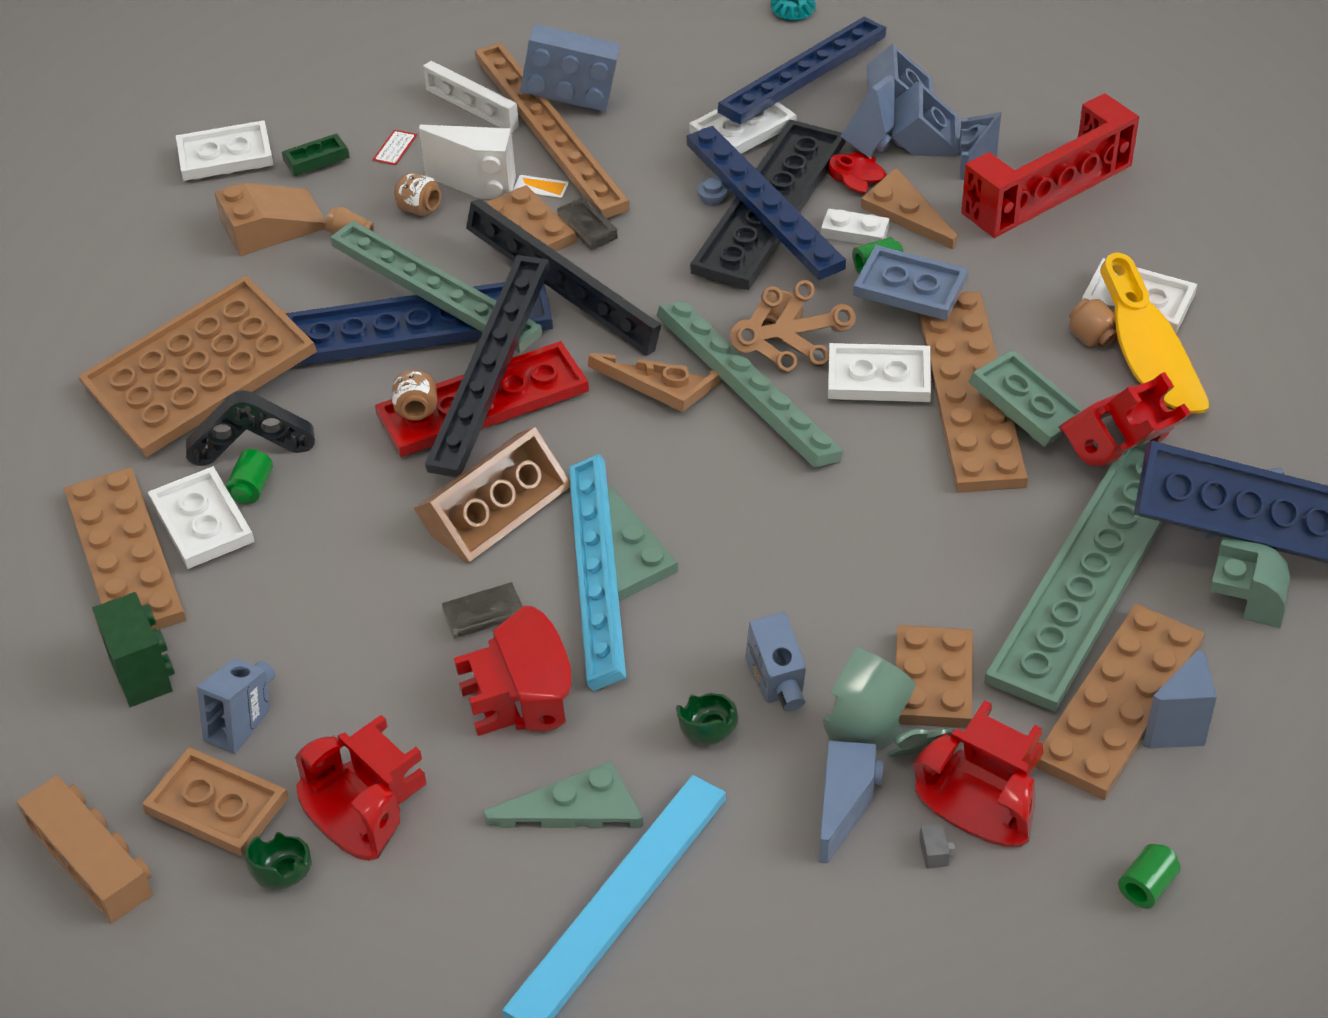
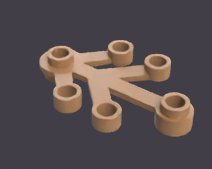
(787, 328)

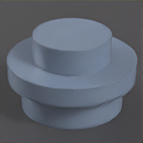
(712, 191)

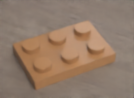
(535, 217)
(942, 669)
(215, 801)

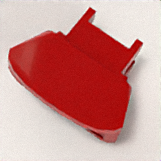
(1137, 413)
(521, 665)
(987, 784)
(359, 799)

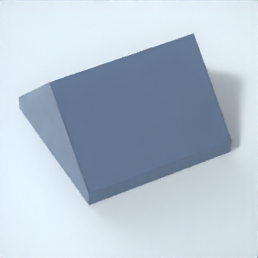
(1183, 707)

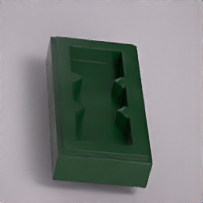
(315, 154)

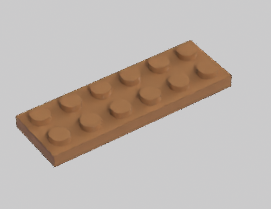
(123, 544)
(1115, 700)

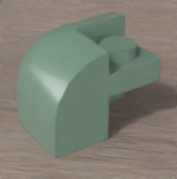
(1253, 574)
(868, 701)

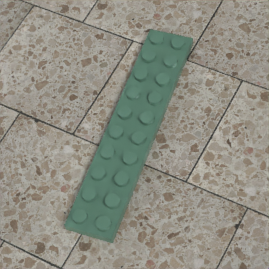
(1077, 591)

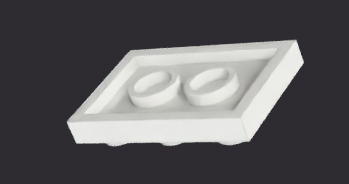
(750, 133)
(224, 150)
(1167, 293)
(879, 372)
(201, 517)

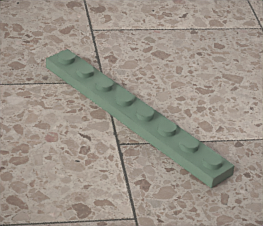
(423, 279)
(750, 384)

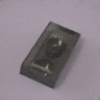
(588, 223)
(481, 610)

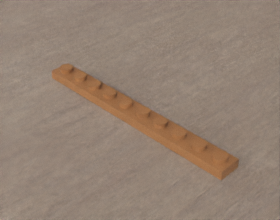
(553, 133)

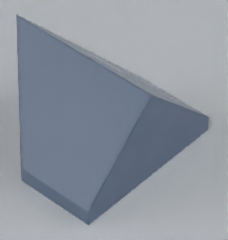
(978, 137)

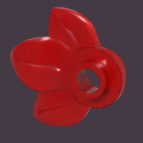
(856, 170)

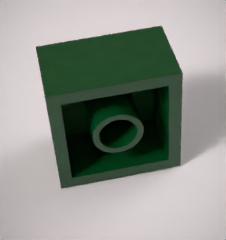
(134, 648)

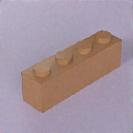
(86, 848)

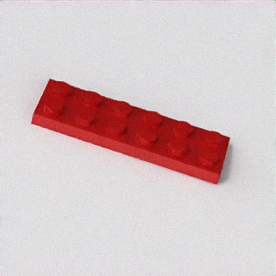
(528, 384)

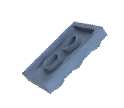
(910, 282)

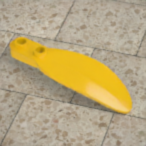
(1148, 337)

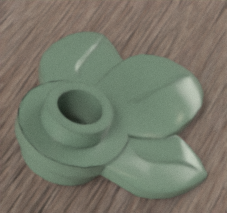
(915, 741)

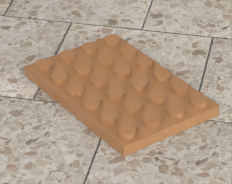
(194, 363)

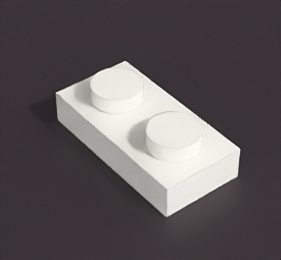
(854, 227)

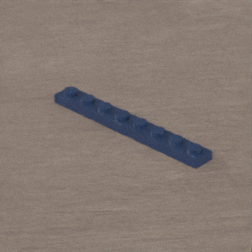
(801, 70)
(766, 203)

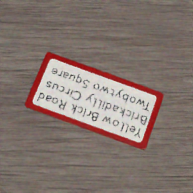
(394, 147)

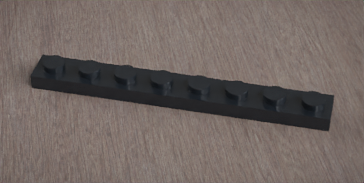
(566, 278)
(487, 367)

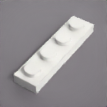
(471, 96)

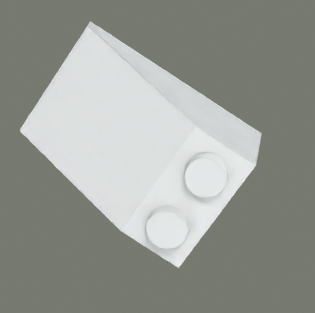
(470, 158)

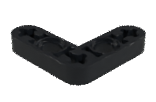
(241, 420)

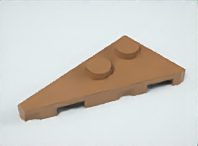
(904, 205)
(657, 379)

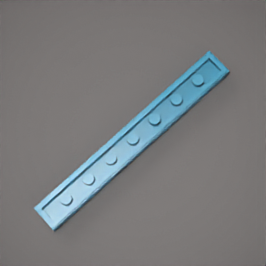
(596, 574)
(616, 902)

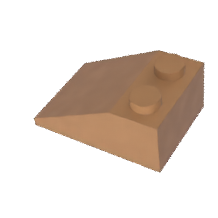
(266, 215)

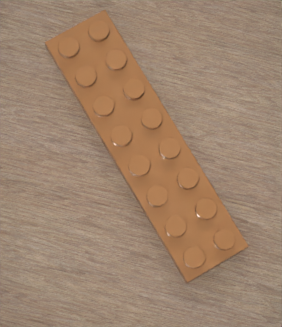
(976, 432)

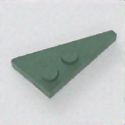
(637, 552)
(578, 800)

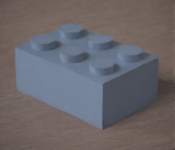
(569, 67)

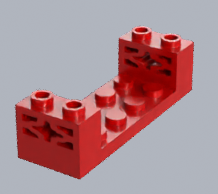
(1004, 198)

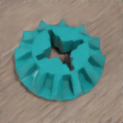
(791, 11)

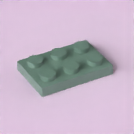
(1025, 396)

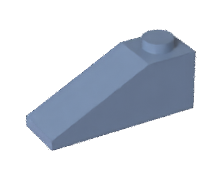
(847, 791)

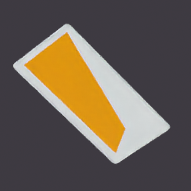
(543, 186)

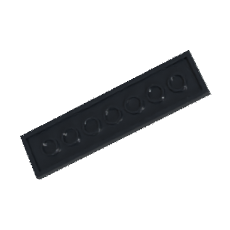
(740, 241)

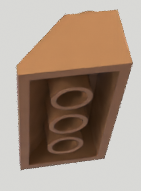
(494, 495)

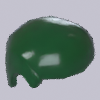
(707, 718)
(279, 861)

